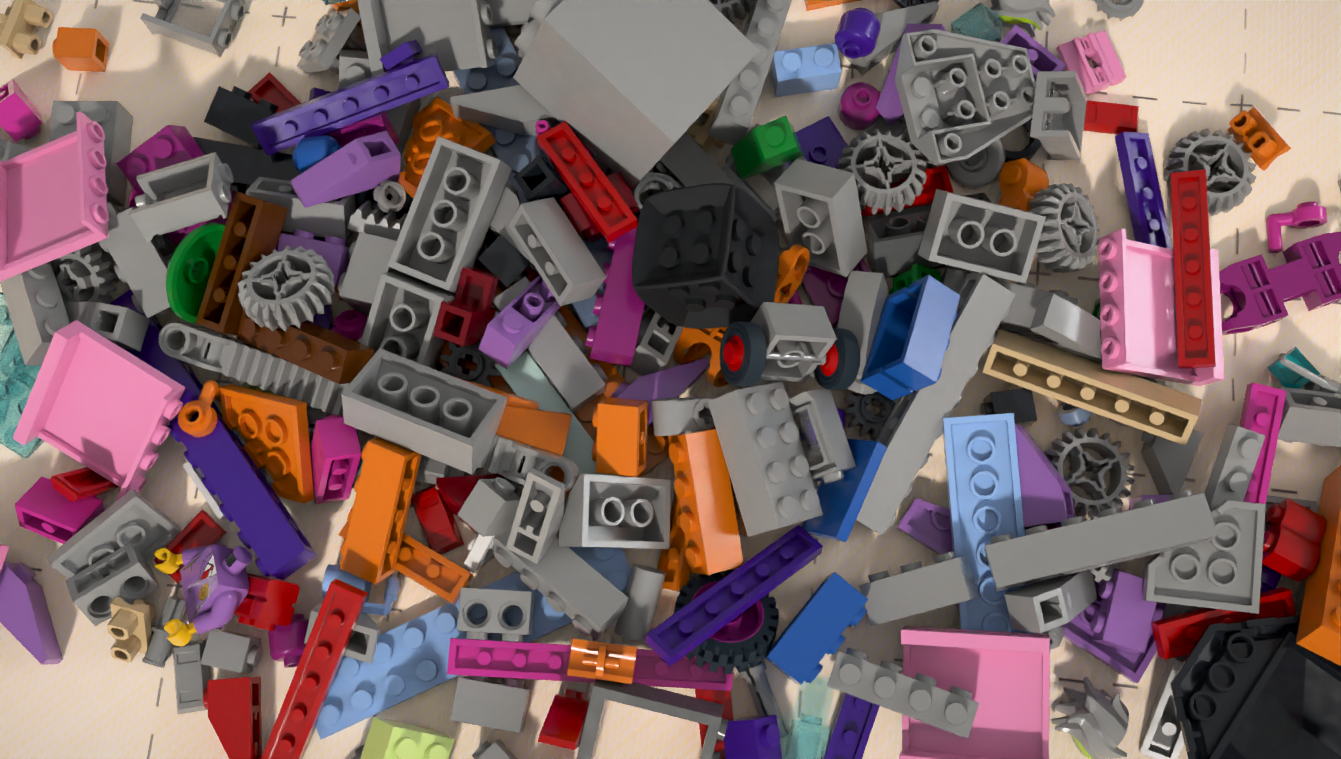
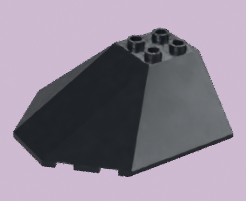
(1258, 694)

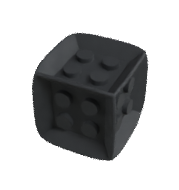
(705, 255)

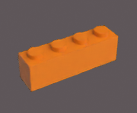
(705, 502)
(379, 510)

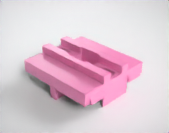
(1098, 49)

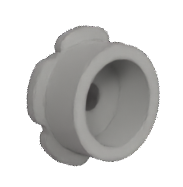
(397, 193)

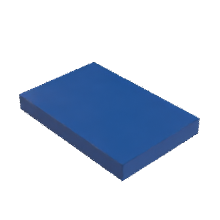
(845, 497)

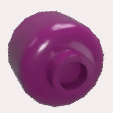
(858, 106)
(287, 642)

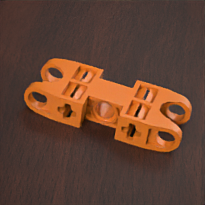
(700, 342)

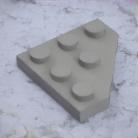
(1215, 572)

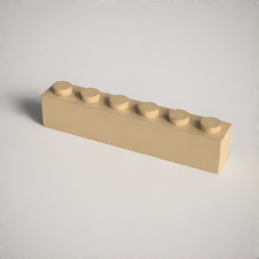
(1089, 387)

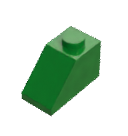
(766, 148)

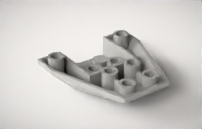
(961, 92)

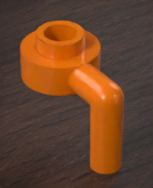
(207, 415)

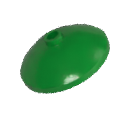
(191, 268)

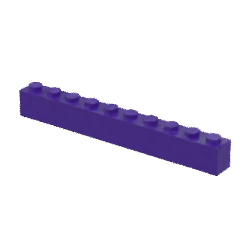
(229, 470)

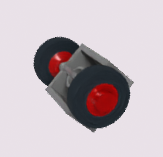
(788, 346)

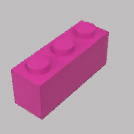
(334, 459)

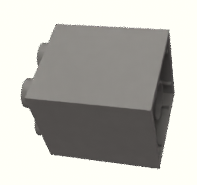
(629, 72)

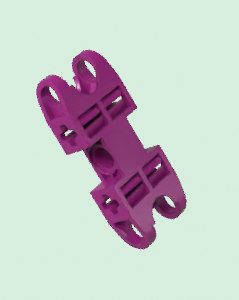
(1260, 292)

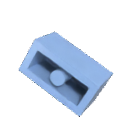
(805, 70)

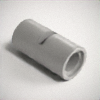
(643, 597)

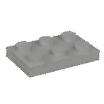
(125, 521)

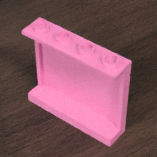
(53, 199)
(1141, 312)
(100, 406)
(1007, 679)

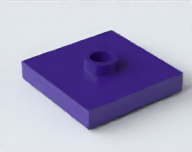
(822, 143)

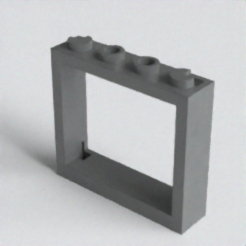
(656, 701)

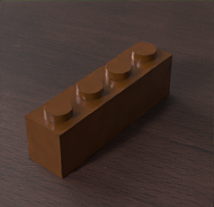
(249, 232)
(309, 348)

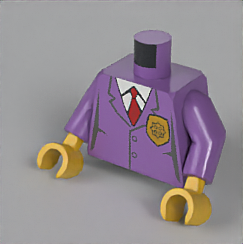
(212, 585)

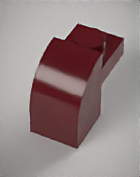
(467, 316)

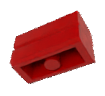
(268, 603)

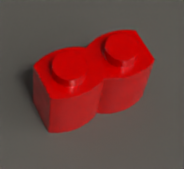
(1292, 539)

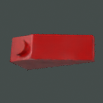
(236, 715)
(565, 720)

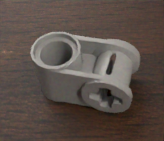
(681, 415)

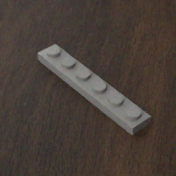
(1228, 479)

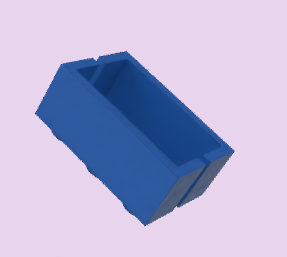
(911, 338)
(817, 629)

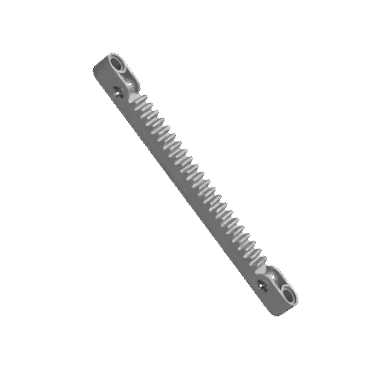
(271, 373)

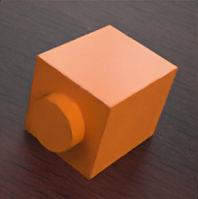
(81, 49)

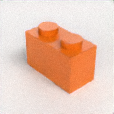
(620, 436)

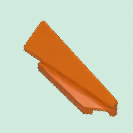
(531, 426)

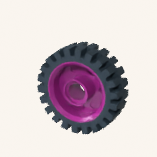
(741, 640)

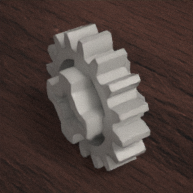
(84, 277)

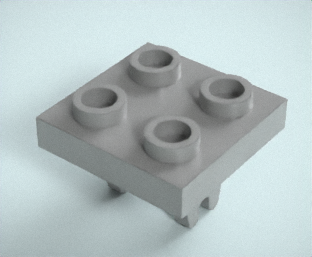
(332, 34)

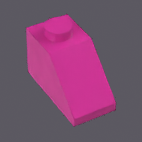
(17, 113)

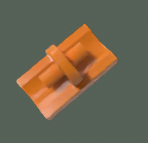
(1258, 137)
(602, 661)

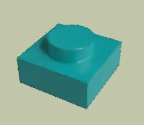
(1288, 377)

